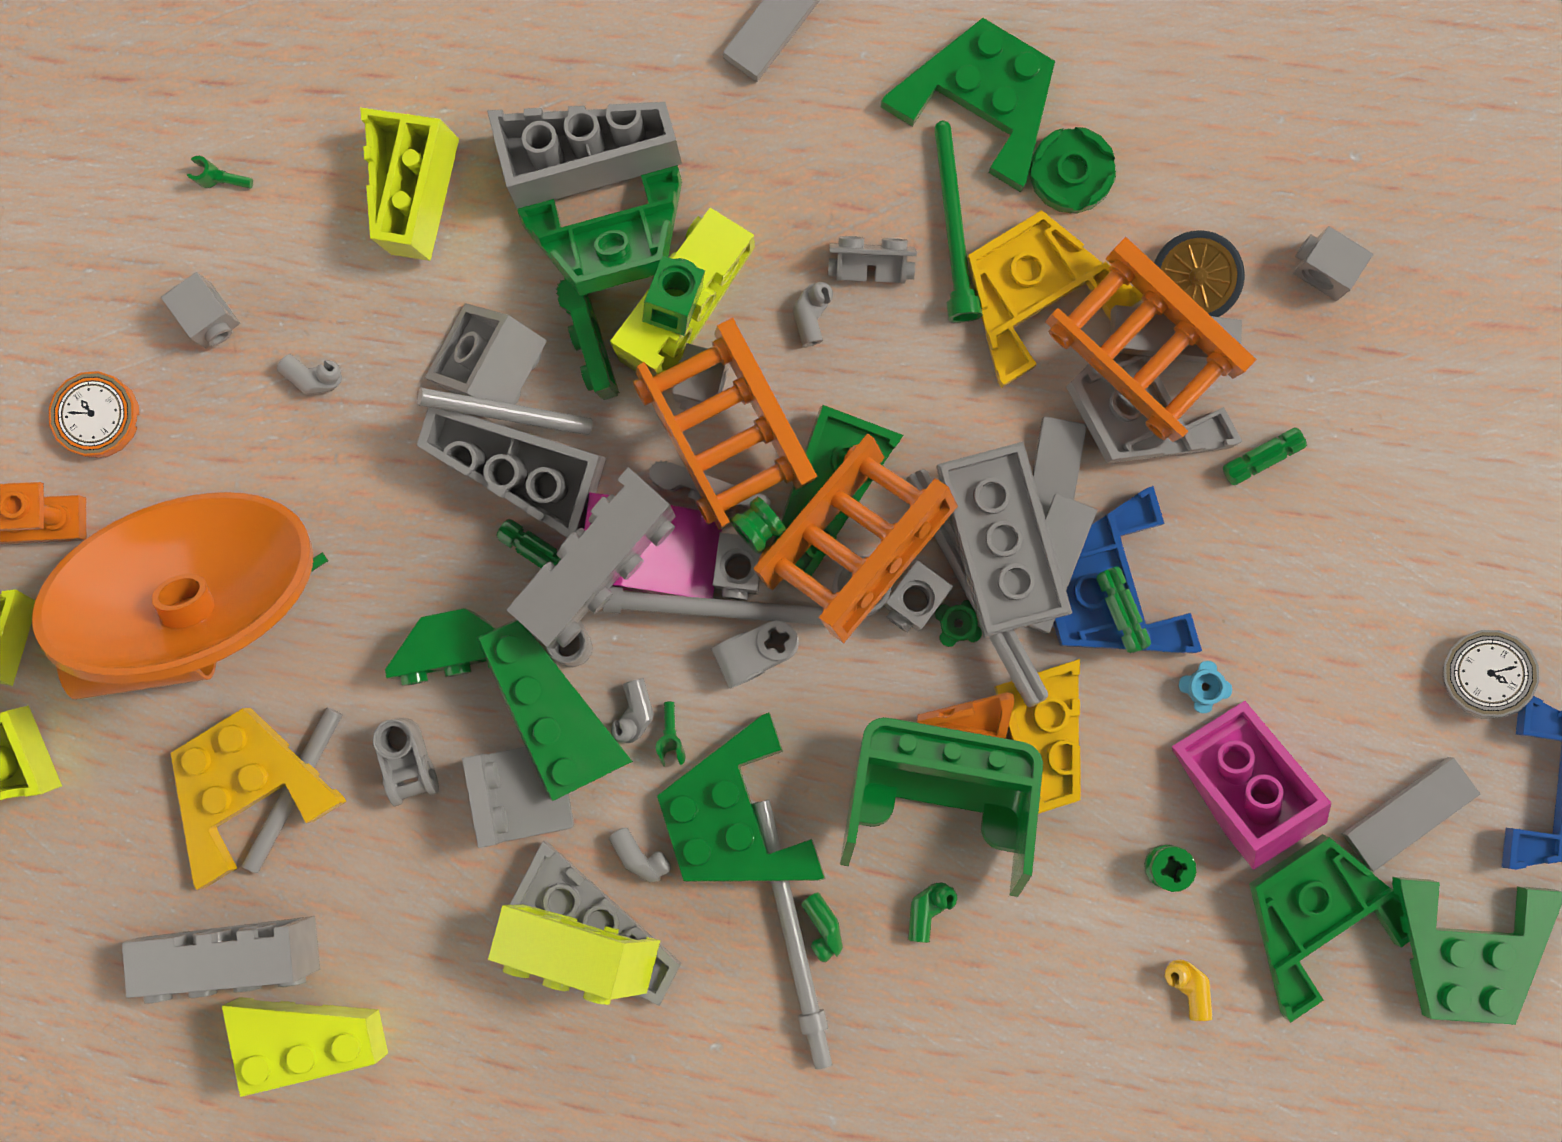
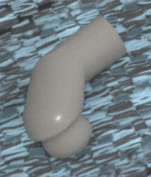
(809, 309)
(637, 715)

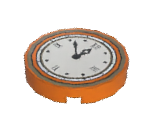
(93, 414)

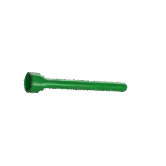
(963, 302)

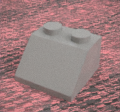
(486, 356)

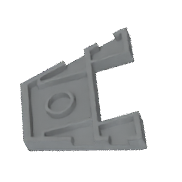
(1121, 427)

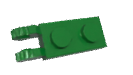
(587, 337)

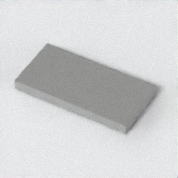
(1004, 540)

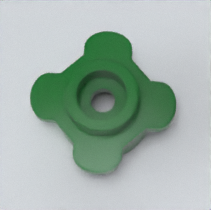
(953, 634)

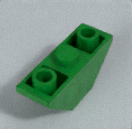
(439, 644)

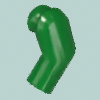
(926, 906)
(827, 925)

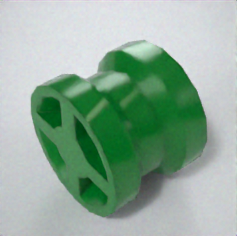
(757, 524)
(1161, 868)

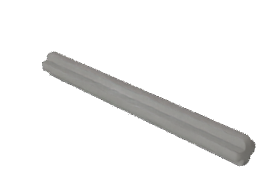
(1006, 643)

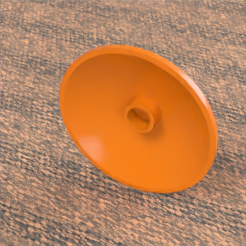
(170, 592)

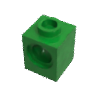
(670, 311)

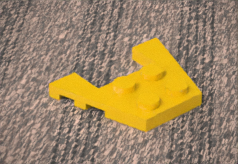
(1026, 274)
(230, 772)

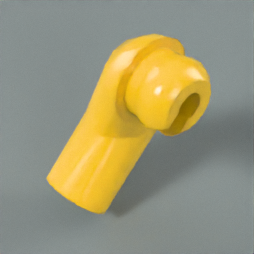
(1194, 984)

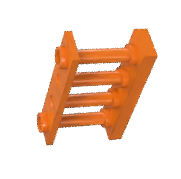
(1159, 297)
(748, 388)
(33, 518)
(872, 574)

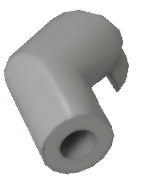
(310, 380)
(635, 861)

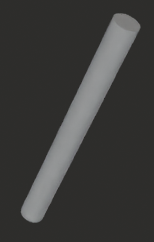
(504, 411)
(285, 802)

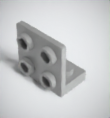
(510, 798)

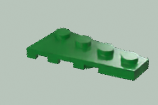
(826, 449)
(553, 719)

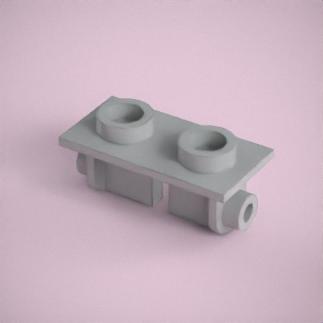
(855, 256)

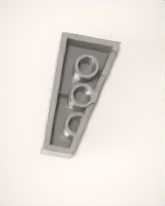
(581, 148)
(527, 470)
(594, 561)
(221, 959)

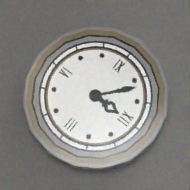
(1491, 674)

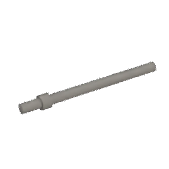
(711, 607)
(812, 1019)

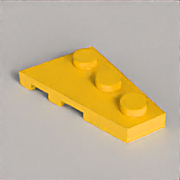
(1053, 731)

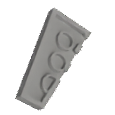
(561, 888)

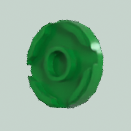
(1073, 170)

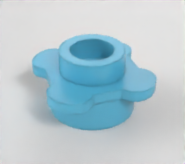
(1218, 686)

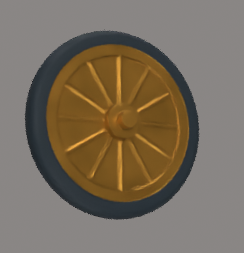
(1204, 268)

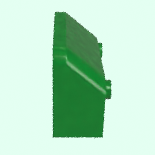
(951, 771)

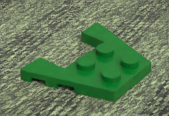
(992, 78)
(612, 246)
(716, 823)
(1310, 903)
(1474, 971)

